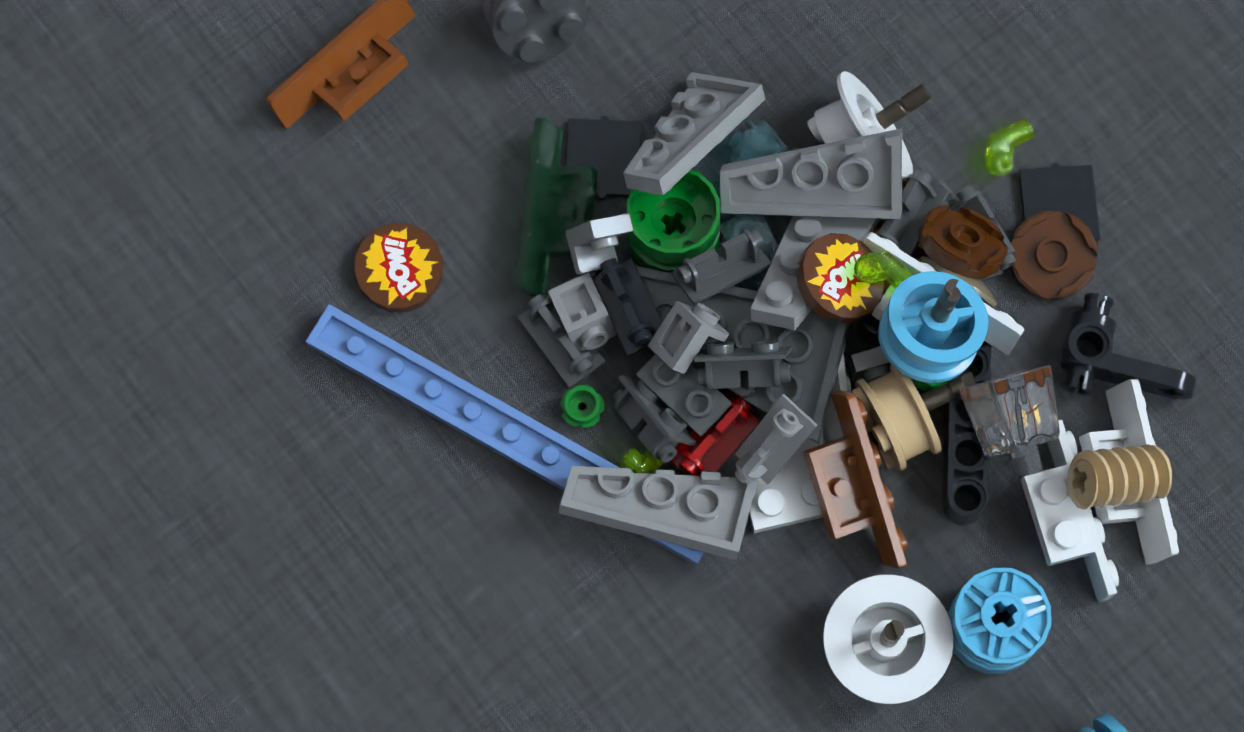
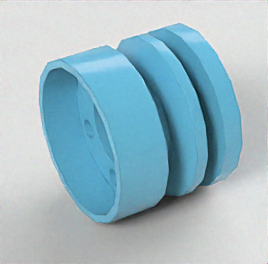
(999, 647)

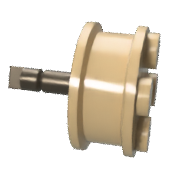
(901, 415)

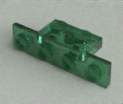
(555, 202)

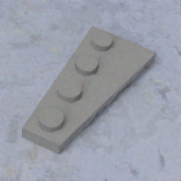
(694, 127)
(826, 180)
(779, 297)
(679, 509)

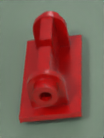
(719, 443)

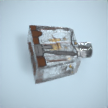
(1015, 416)

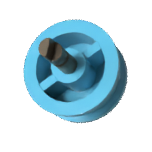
(933, 326)

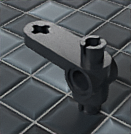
(1096, 326)

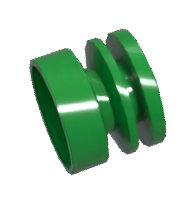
(688, 206)

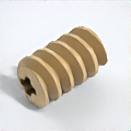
(1119, 476)

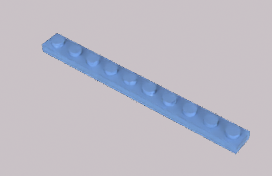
(457, 403)

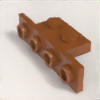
(348, 67)
(850, 483)

